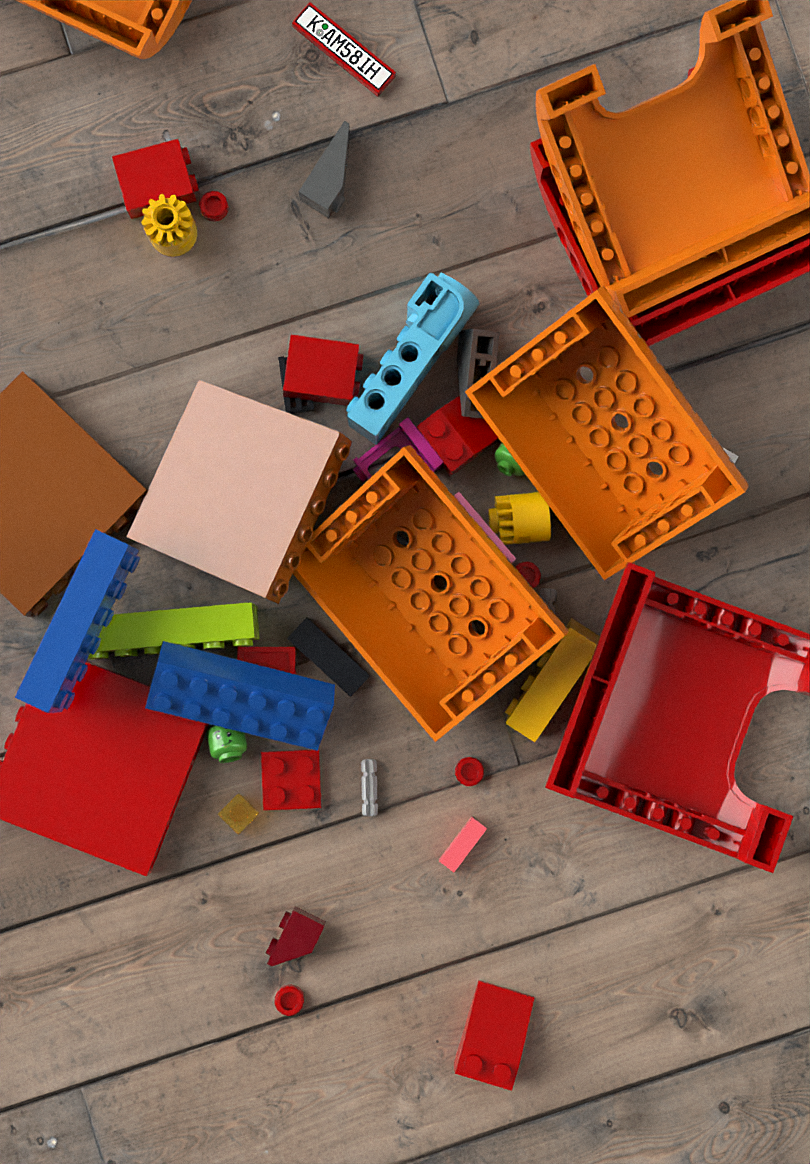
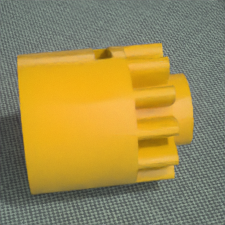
(169, 226)
(520, 518)

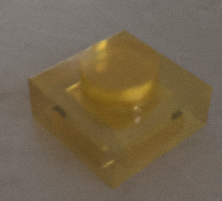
(238, 813)

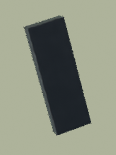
(328, 657)

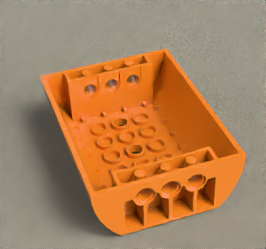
(582, 460)
(399, 618)

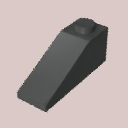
(326, 182)
(475, 359)

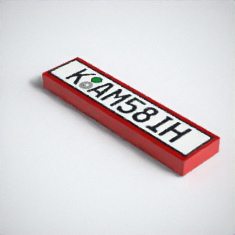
(343, 49)

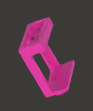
(404, 435)

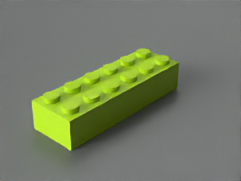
(183, 626)

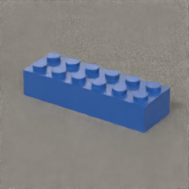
(78, 623)
(240, 696)

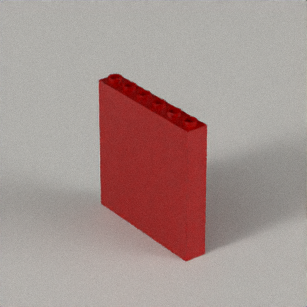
(100, 770)

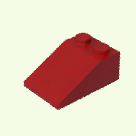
(456, 437)
(494, 1035)

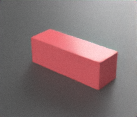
(462, 844)

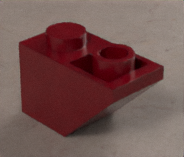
(298, 936)

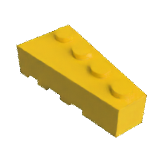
(552, 681)

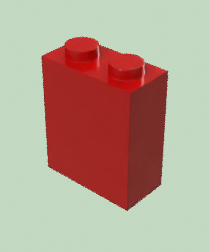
(153, 172)
(322, 370)

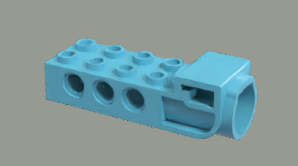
(425, 338)

